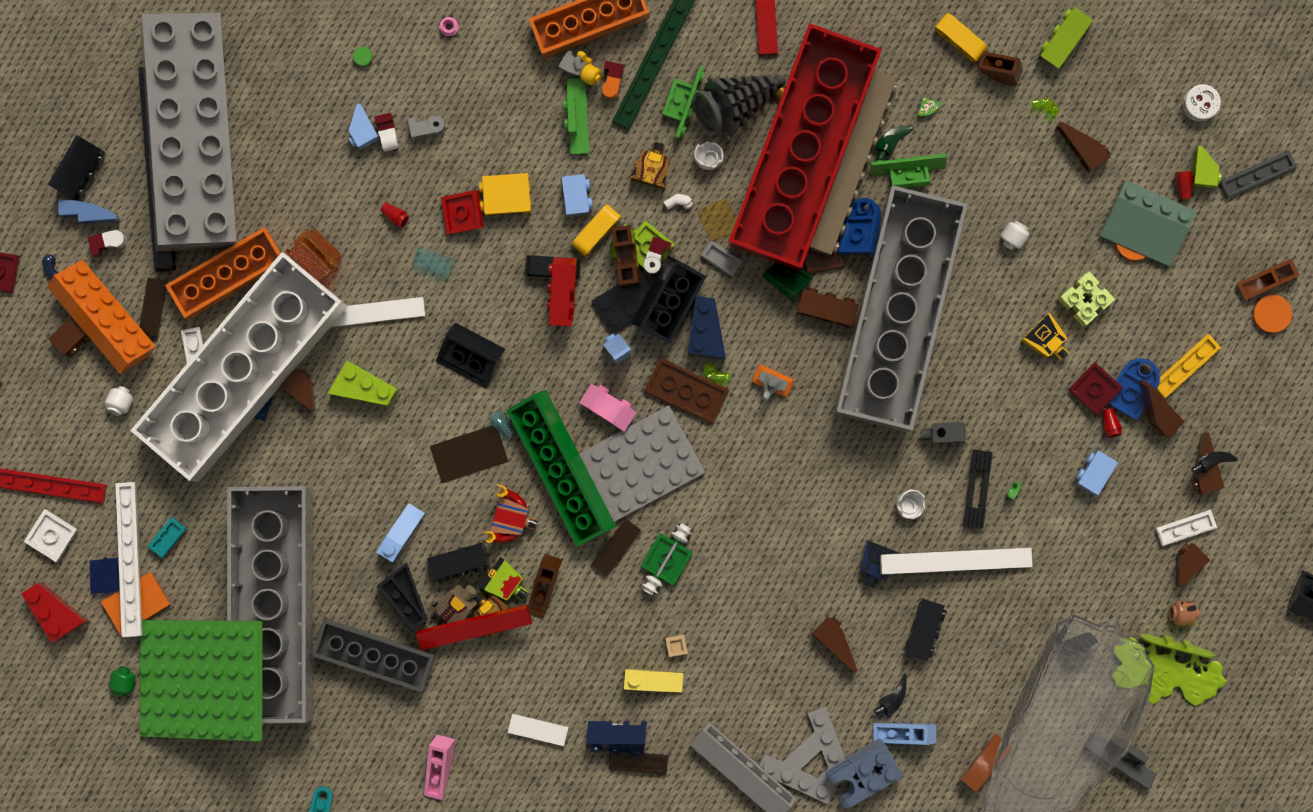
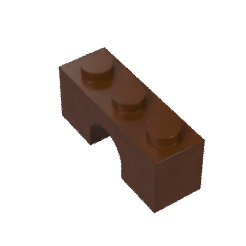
(627, 256)

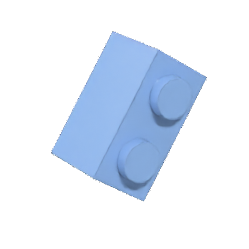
(575, 195)
(1096, 472)

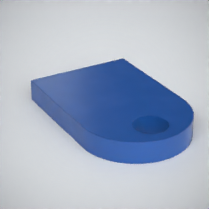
(861, 228)
(1130, 399)

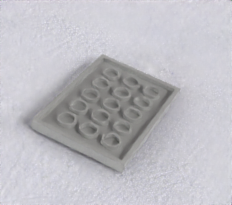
(641, 463)

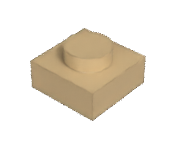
(676, 645)

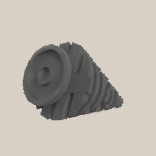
(733, 101)

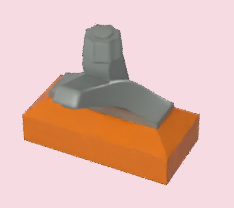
(772, 382)

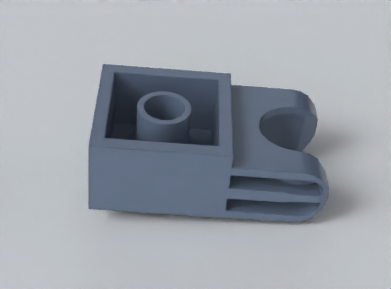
(861, 774)

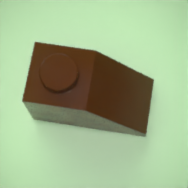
(1001, 68)
(301, 388)
(1189, 563)

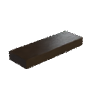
(153, 306)
(616, 547)
(644, 763)

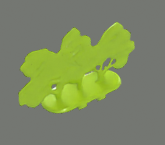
(1172, 674)

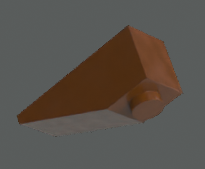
(1087, 149)
(1159, 412)
(1212, 479)
(544, 585)
(834, 639)

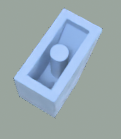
(361, 129)

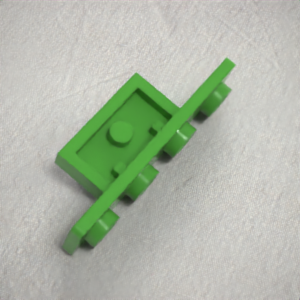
(680, 99)
(577, 116)
(909, 171)

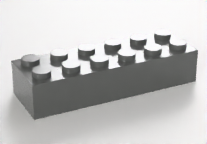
(373, 655)

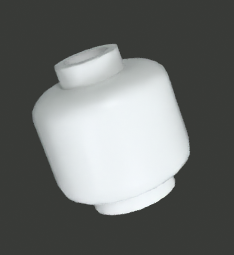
(1015, 235)
(118, 401)

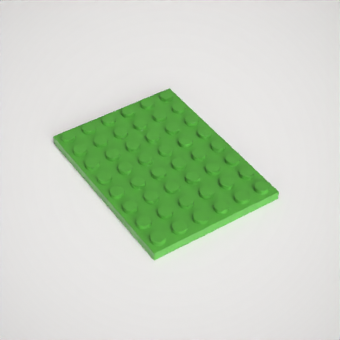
(201, 679)

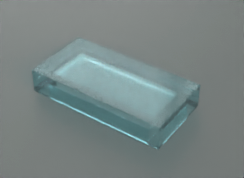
(433, 262)

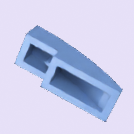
(86, 212)

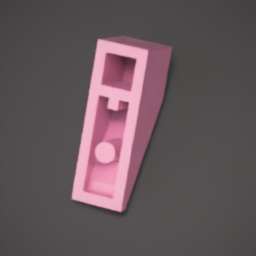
(438, 766)

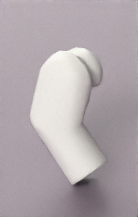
(679, 199)

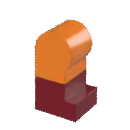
(612, 85)

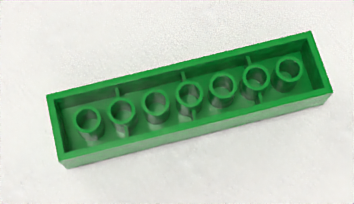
(561, 468)

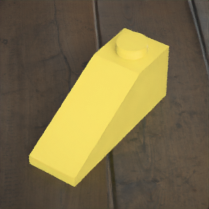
(653, 680)

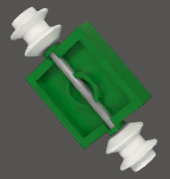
(666, 559)

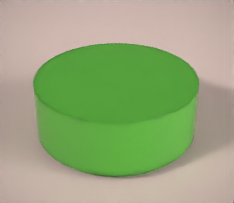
(362, 56)

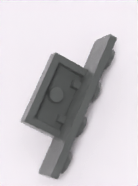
(1133, 767)

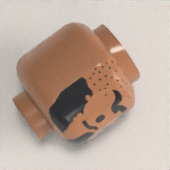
(1183, 613)

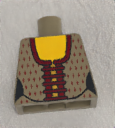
(455, 604)

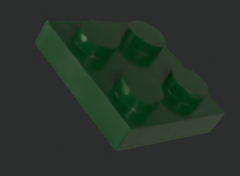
(787, 280)

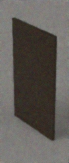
(468, 453)

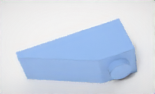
(617, 348)
(400, 533)
(905, 733)

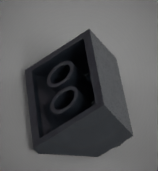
(77, 168)
(470, 354)
(1302, 596)

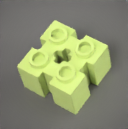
(1074, 298)

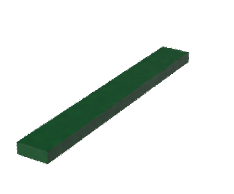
(652, 63)

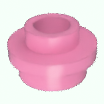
(448, 20)

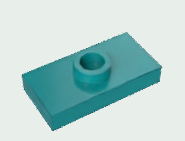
(167, 537)

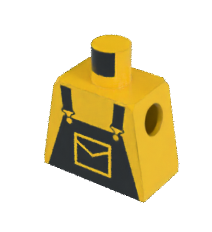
(1047, 338)

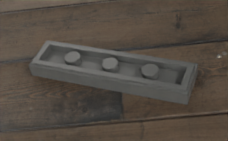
(1257, 174)

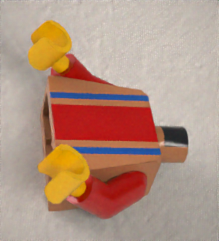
(509, 518)

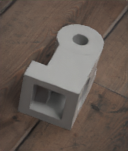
(426, 128)

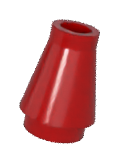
(1184, 184)
(395, 215)
(1111, 423)

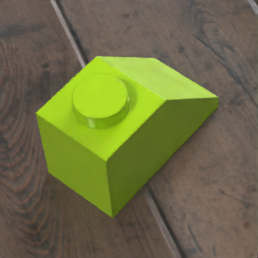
(1205, 170)

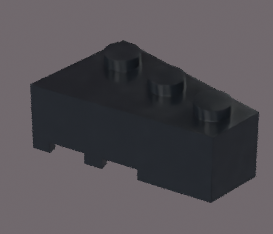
(458, 562)
(403, 597)

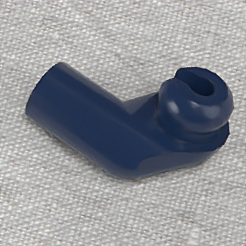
(48, 266)

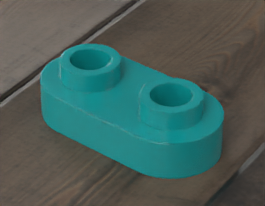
(319, 804)

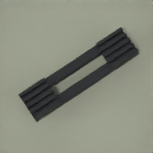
(980, 461)

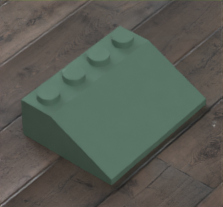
(1147, 223)

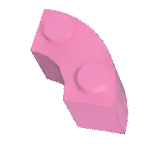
(603, 404)

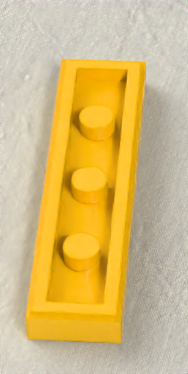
(1187, 365)

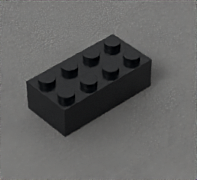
(668, 299)

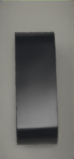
(539, 266)

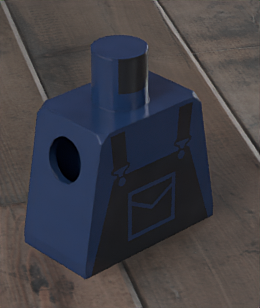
(871, 562)

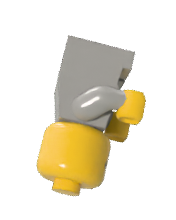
(585, 70)

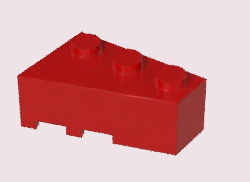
(562, 291)
(52, 612)

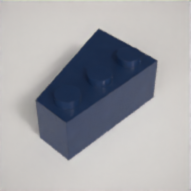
(706, 331)
(616, 737)

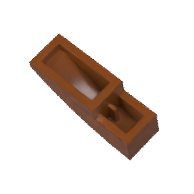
(1268, 279)
(982, 765)

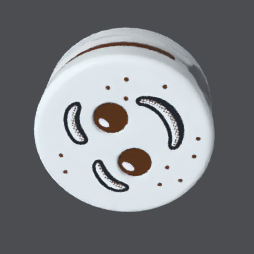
(1201, 103)

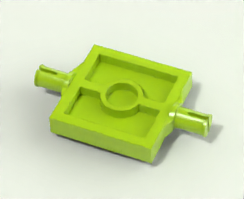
(643, 239)

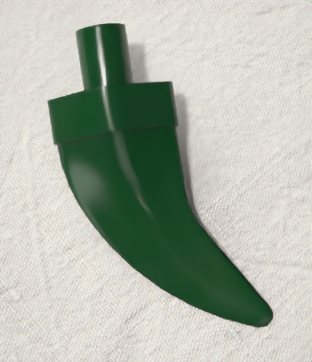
(890, 139)

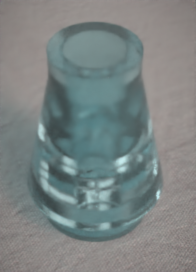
(502, 423)

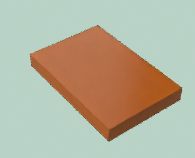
(152, 600)

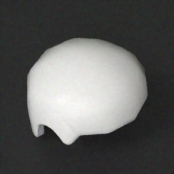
(708, 155)
(910, 504)

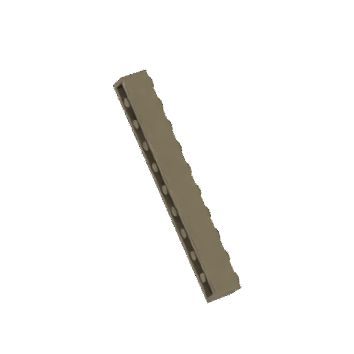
(852, 164)

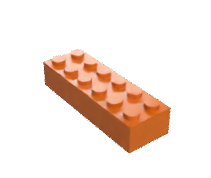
(584, 22)
(224, 274)
(101, 316)

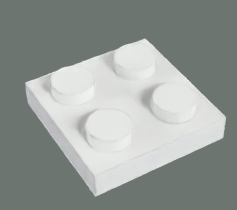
(51, 535)

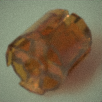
(315, 254)

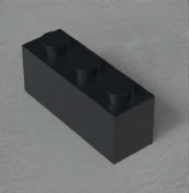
(925, 629)

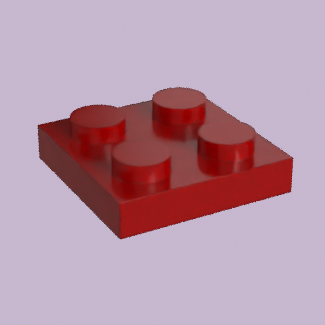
(462, 212)

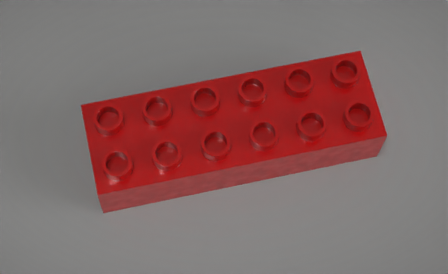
(804, 147)

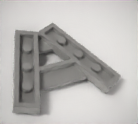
(789, 770)

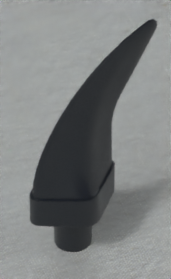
(1210, 460)
(892, 702)

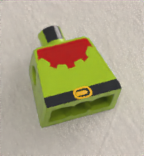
(504, 581)

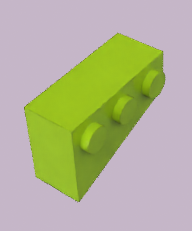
(1066, 36)
(362, 386)

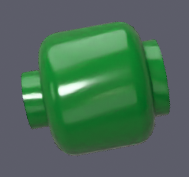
(122, 681)

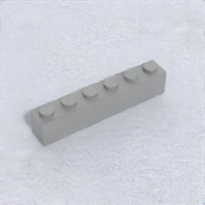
(742, 770)

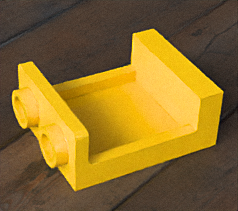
(505, 194)

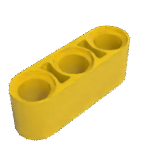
(961, 37)
(596, 230)

